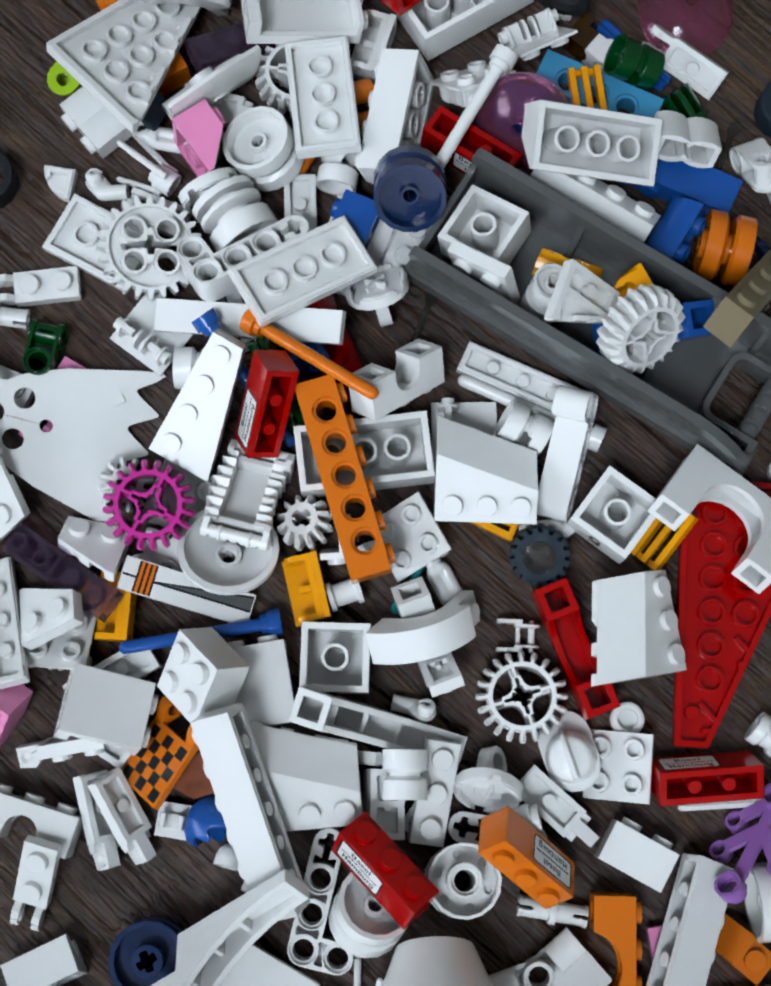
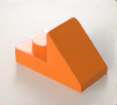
(743, 951)

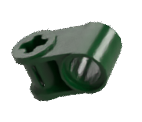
(45, 343)

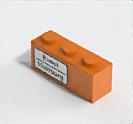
(526, 857)

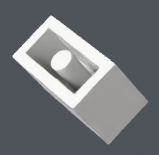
(636, 854)

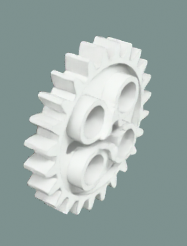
(148, 219)

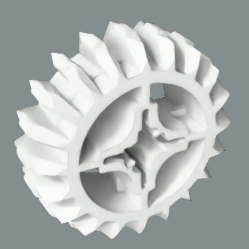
(270, 71)
(640, 328)
(550, 687)

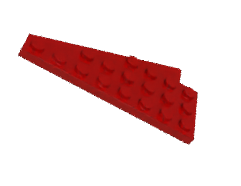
(716, 622)

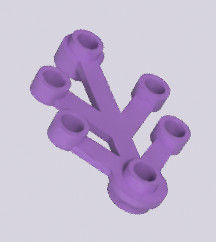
(731, 884)

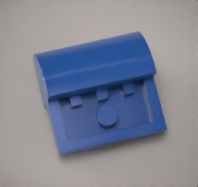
(677, 228)

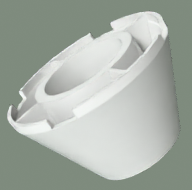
(436, 963)

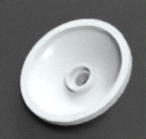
(204, 566)

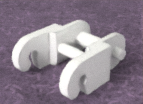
(518, 623)

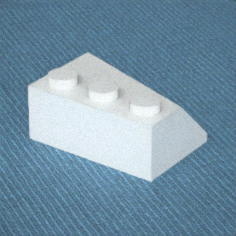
(483, 477)
(635, 628)
(310, 777)

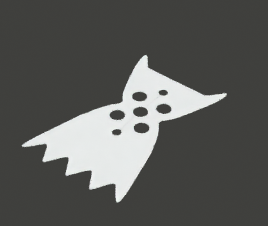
(84, 431)

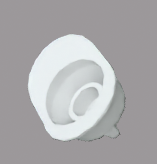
(570, 753)

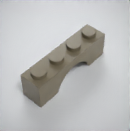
(742, 303)

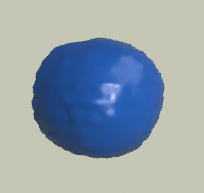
(204, 822)

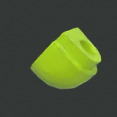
(61, 81)

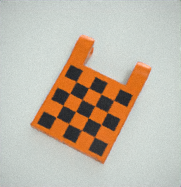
(163, 761)

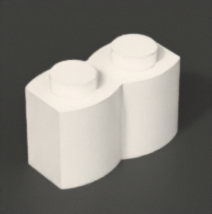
(94, 122)
(688, 139)

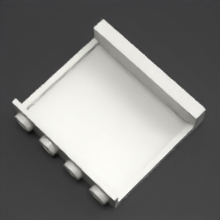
(302, 20)

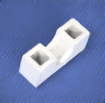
(416, 373)
(52, 823)

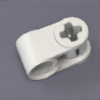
(753, 163)

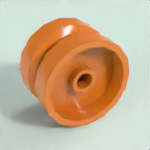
(725, 247)

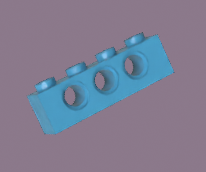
(617, 93)

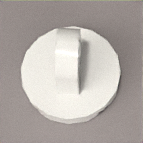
(379, 292)
(488, 783)

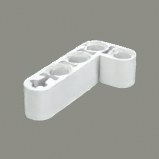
(209, 270)
(566, 452)
(314, 931)

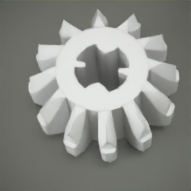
(138, 485)
(303, 535)

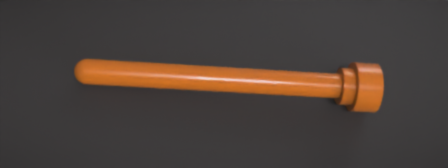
(250, 326)

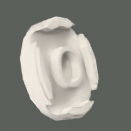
(198, 186)

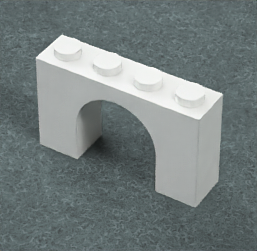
(705, 479)

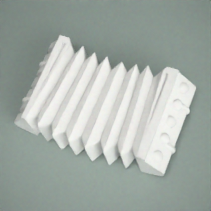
(245, 497)

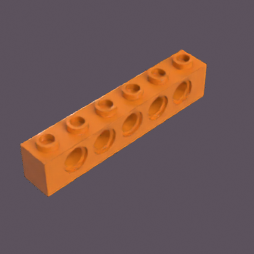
(312, 397)

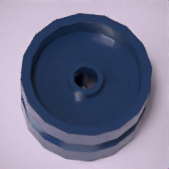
(409, 188)
(128, 953)

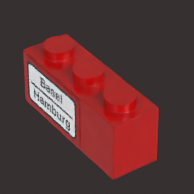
(441, 125)
(266, 403)
(707, 778)
(384, 870)

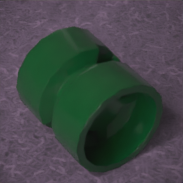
(634, 62)

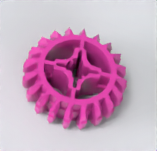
(141, 518)

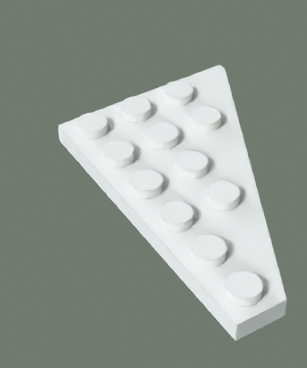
(124, 53)

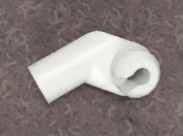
(103, 189)
(422, 710)

